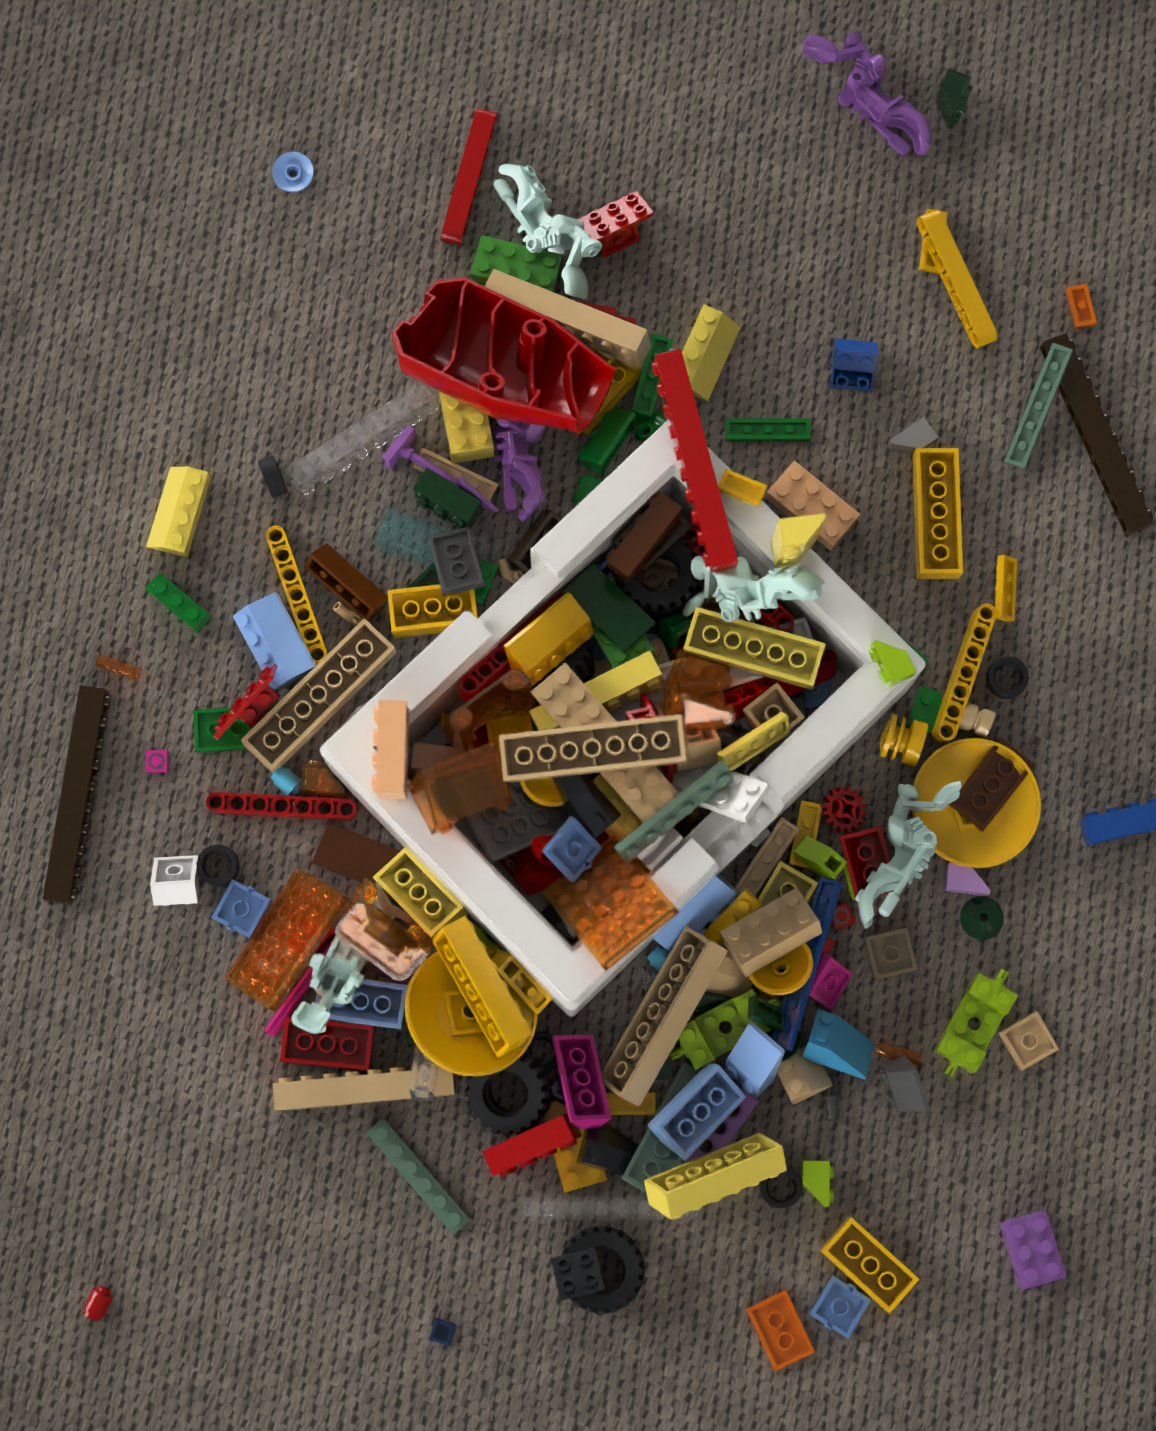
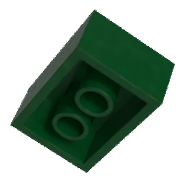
(446, 500)

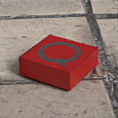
(842, 916)

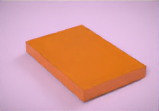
(780, 1330)

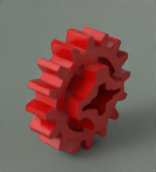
(852, 806)

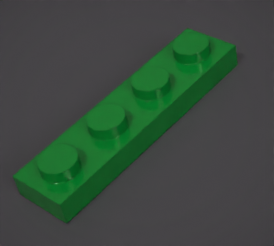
(647, 386)
(768, 429)

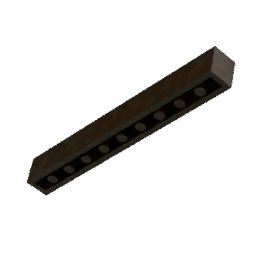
(1101, 442)
(76, 794)

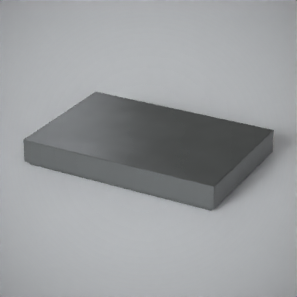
(456, 561)

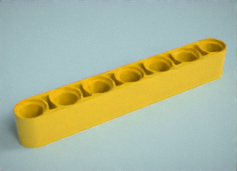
(956, 278)
(292, 587)
(971, 666)

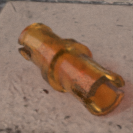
(117, 667)
(896, 1052)

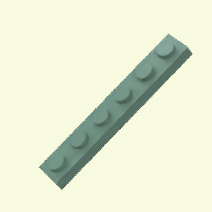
(1038, 406)
(674, 811)
(418, 1176)

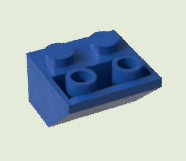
(853, 365)

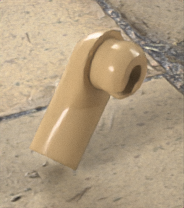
(508, 574)
(346, 613)

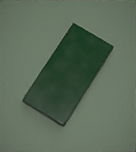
(609, 608)

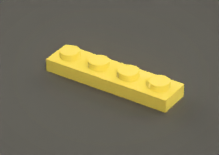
(755, 741)

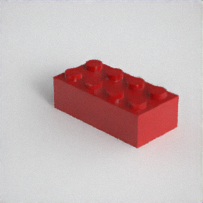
(338, 1047)
(536, 1142)

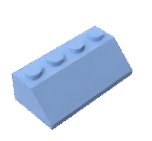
(274, 640)
(699, 911)
(373, 1004)
(696, 1110)

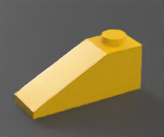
(521, 982)

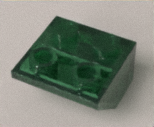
(953, 96)

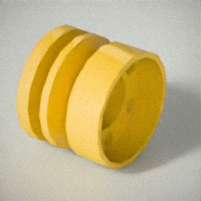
(903, 739)

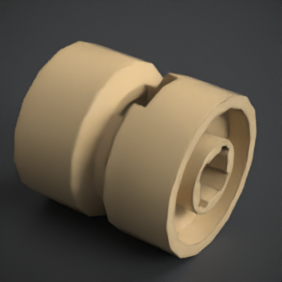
(977, 720)

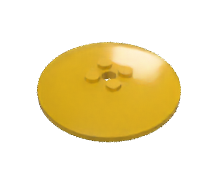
(958, 838)
(442, 1029)

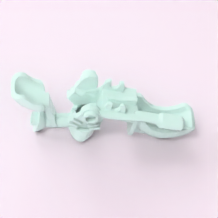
(557, 233)
(741, 588)
(911, 843)
(334, 981)

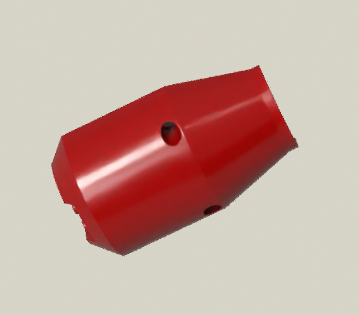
(501, 357)

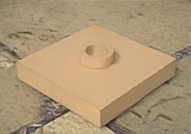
(1028, 1041)

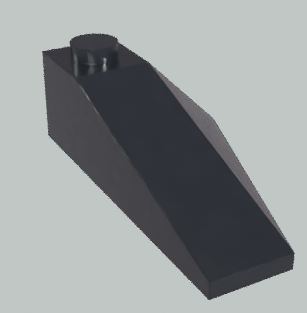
(586, 803)
(606, 1150)

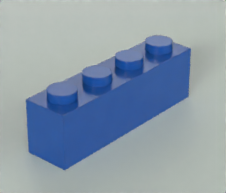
(1119, 823)

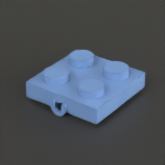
(572, 849)
(241, 909)
(840, 1306)

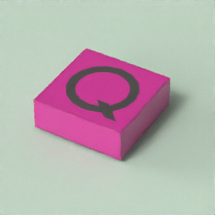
(156, 761)

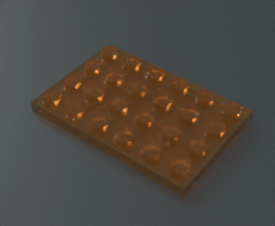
(611, 905)
(286, 939)

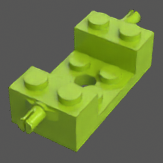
(989, 1003)
(702, 1036)

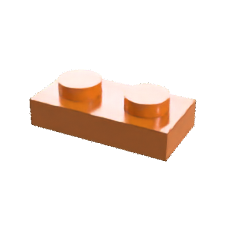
(1081, 306)

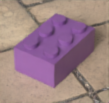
(1032, 1249)

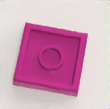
(829, 982)

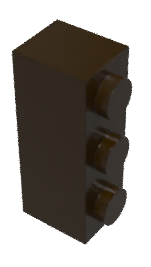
(521, 556)

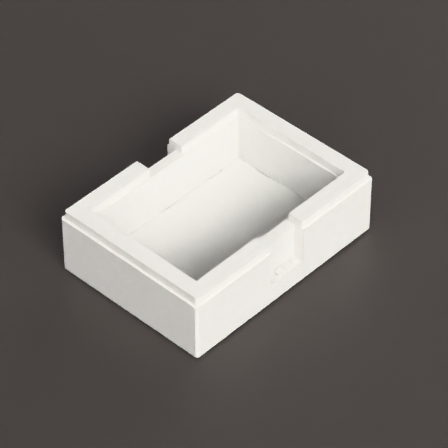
(568, 549)

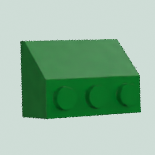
(607, 439)

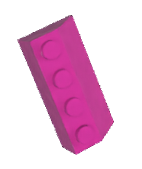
(582, 1080)

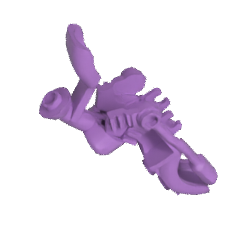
(866, 96)
(518, 465)

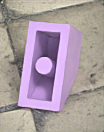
(964, 880)

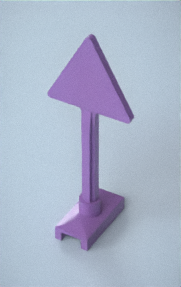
(401, 448)

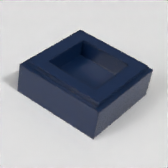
(442, 1331)

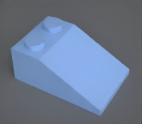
(754, 1060)

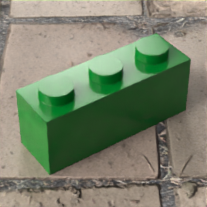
(178, 603)

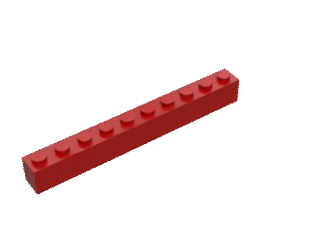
(695, 461)

